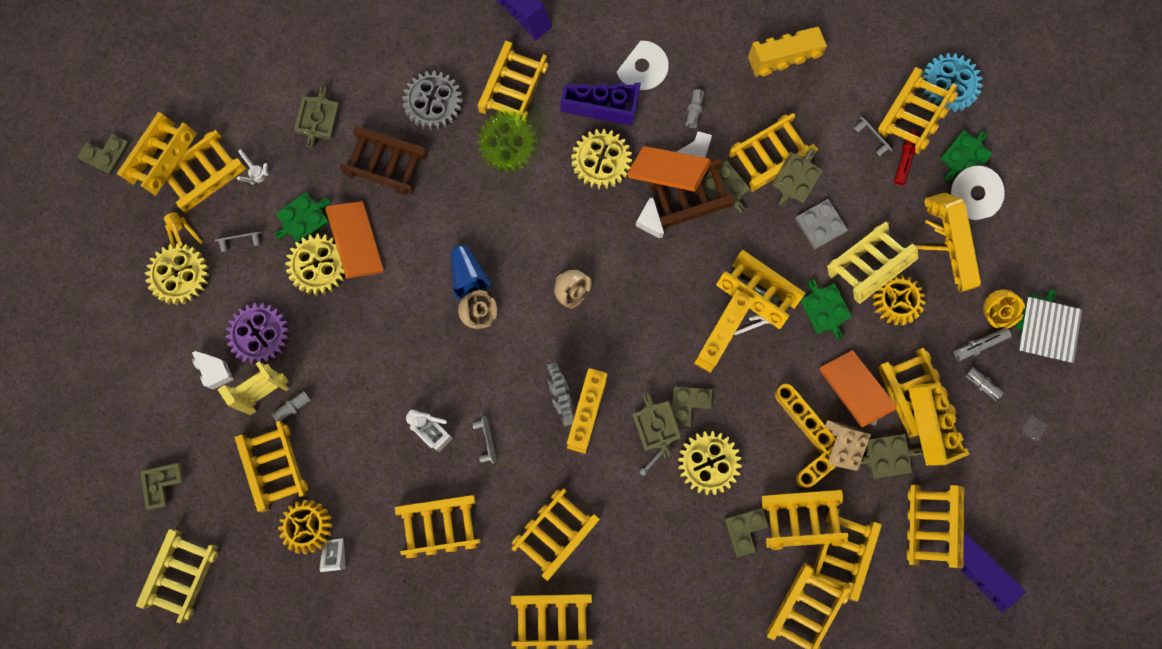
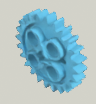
(956, 68)

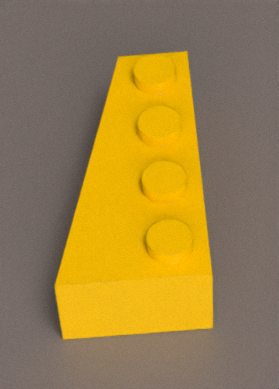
(786, 51)
(936, 425)

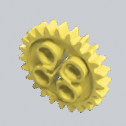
(617, 164)
(320, 280)
(184, 288)
(717, 479)

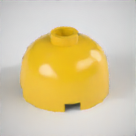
(1003, 308)

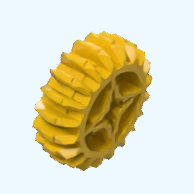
(904, 304)
(301, 533)

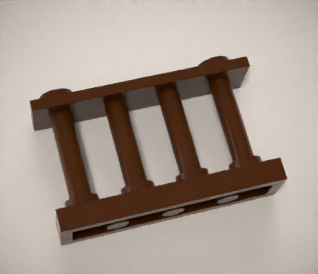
(381, 142)
(705, 206)

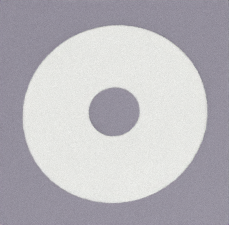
(657, 66)
(993, 189)

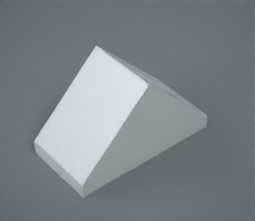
(649, 220)
(436, 435)
(333, 556)

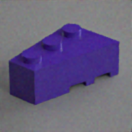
(529, 14)

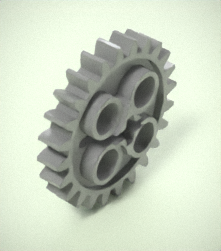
(417, 96)
(562, 400)

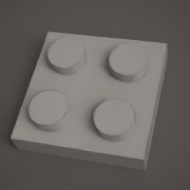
(821, 224)

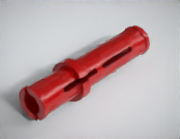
(905, 161)

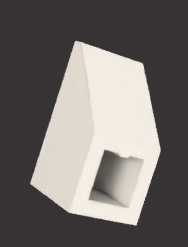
(213, 370)

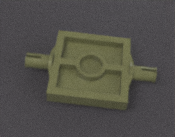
(317, 117)
(797, 177)
(732, 184)
(657, 425)
(889, 456)

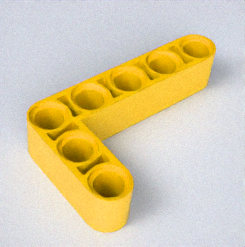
(959, 238)
(812, 434)

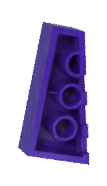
(602, 102)
(989, 576)

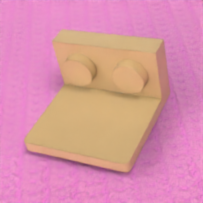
(848, 445)

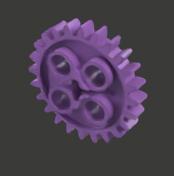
(271, 323)

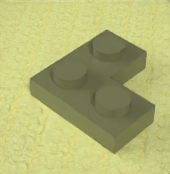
(106, 158)
(687, 398)
(156, 480)
(741, 526)

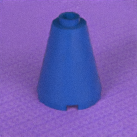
(466, 273)

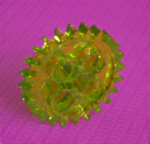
(496, 154)

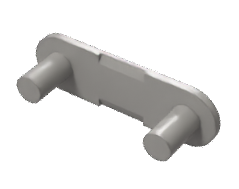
(862, 124)
(222, 241)
(490, 447)

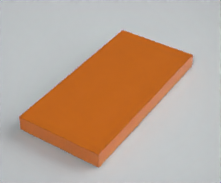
(669, 168)
(354, 239)
(857, 388)

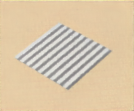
(1050, 330)

